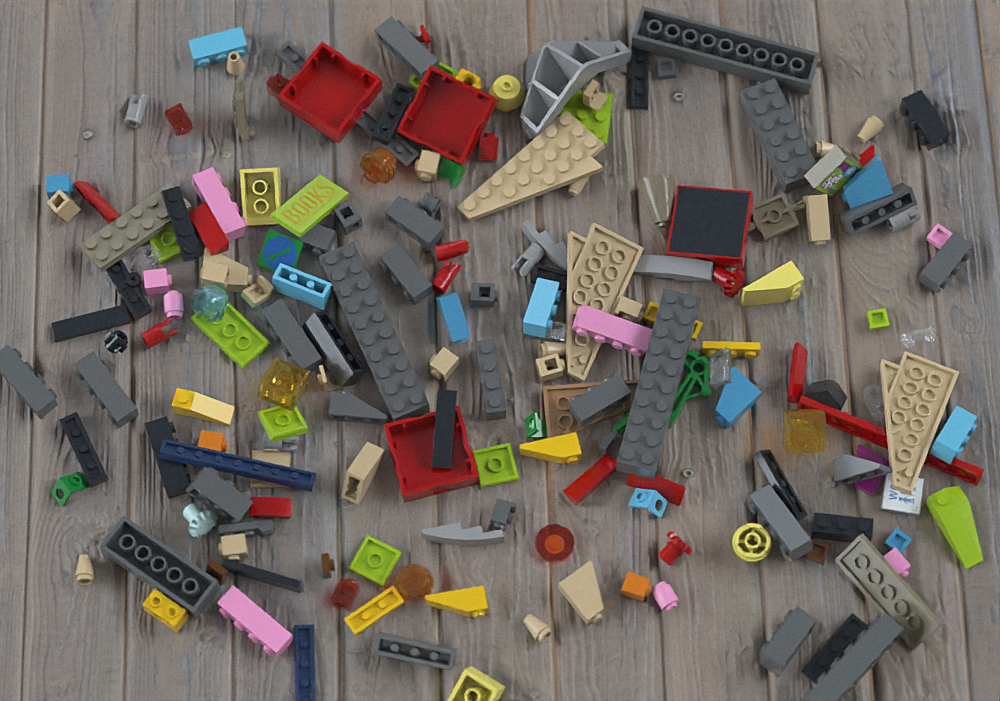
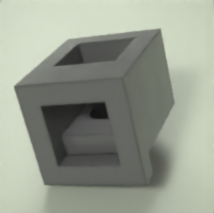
(353, 221)
(479, 290)
(502, 514)

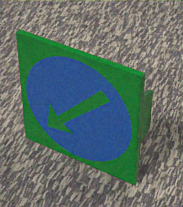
(279, 249)

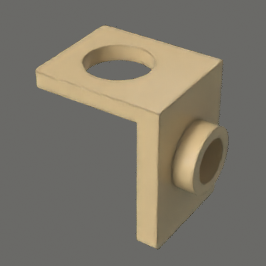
(324, 379)

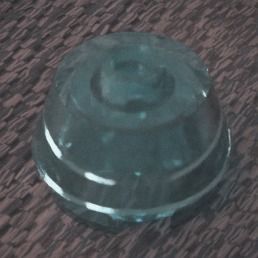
(210, 301)

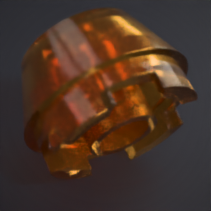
(379, 165)
(414, 582)

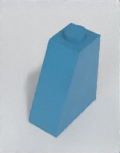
(867, 184)
(453, 317)
(736, 399)

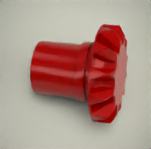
(730, 281)
(674, 549)

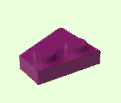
(870, 485)

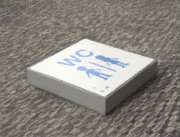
(901, 503)

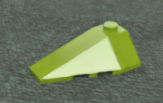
(955, 519)

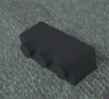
(924, 120)
(840, 527)

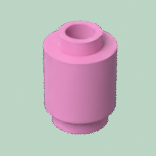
(173, 305)
(665, 596)

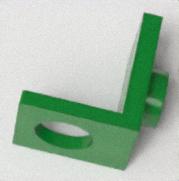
(452, 171)
(535, 427)
(69, 484)

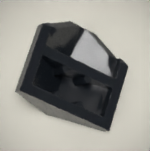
(828, 393)

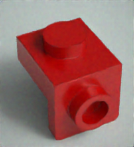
(488, 147)

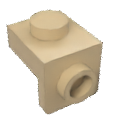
(592, 96)
(257, 292)

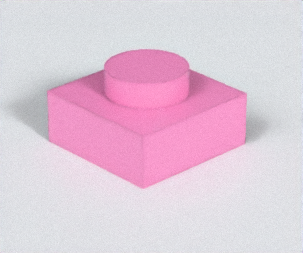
(938, 236)

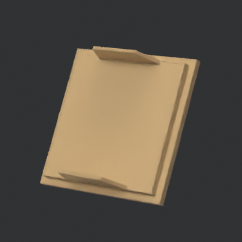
(272, 456)

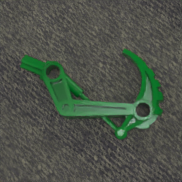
(684, 393)

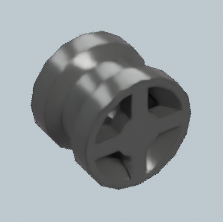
(430, 203)

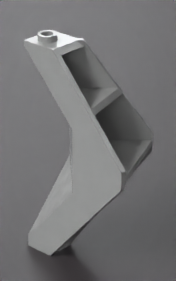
(559, 72)

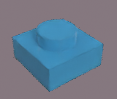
(898, 540)

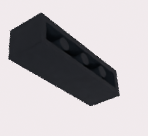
(333, 348)
(171, 472)

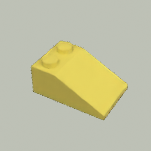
(260, 194)
(776, 287)
(476, 686)

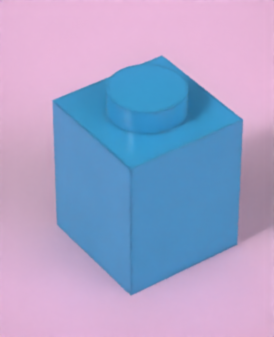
(61, 182)

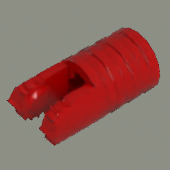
(451, 250)
(445, 277)
(155, 335)

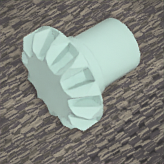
(200, 520)

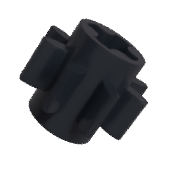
(116, 341)

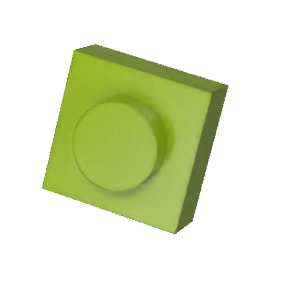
(877, 319)

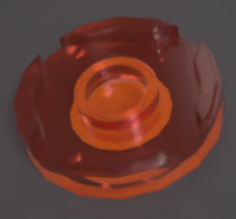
(554, 543)

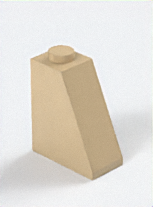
(817, 218)
(239, 278)
(362, 472)
(583, 593)

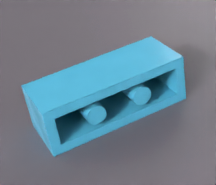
(217, 47)
(302, 286)
(542, 308)
(954, 435)

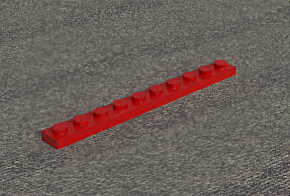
(878, 436)

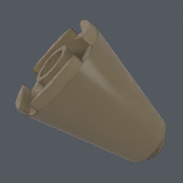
(659, 198)

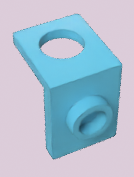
(647, 499)

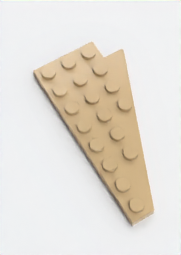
(548, 162)
(596, 277)
(913, 407)

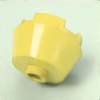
(508, 92)
(752, 542)

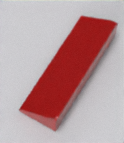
(96, 201)
(209, 229)
(797, 373)
(590, 479)
(669, 490)

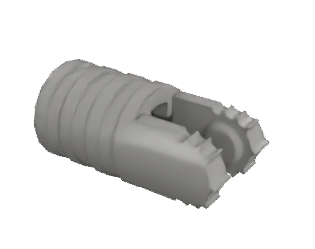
(136, 111)
(902, 219)
(528, 259)
(280, 445)

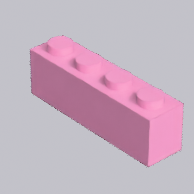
(210, 190)
(611, 329)
(255, 621)

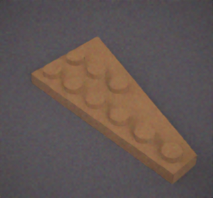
(559, 417)

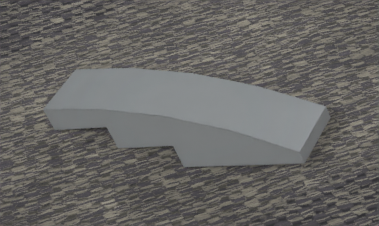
(555, 253)
(674, 267)
(455, 535)

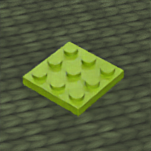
(594, 121)

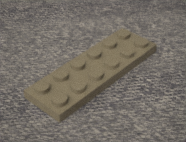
(128, 231)
(888, 591)

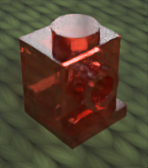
(273, 82)
(178, 120)
(345, 586)

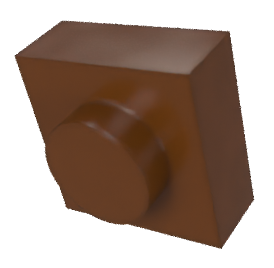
(819, 552)
(327, 565)
(217, 572)

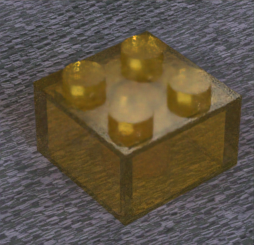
(283, 384)
(804, 430)

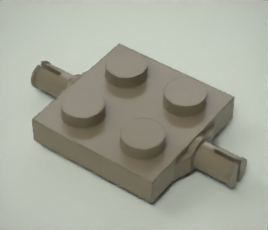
(239, 107)
(775, 216)

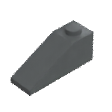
(349, 408)
(852, 469)

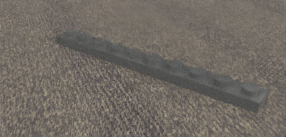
(367, 122)

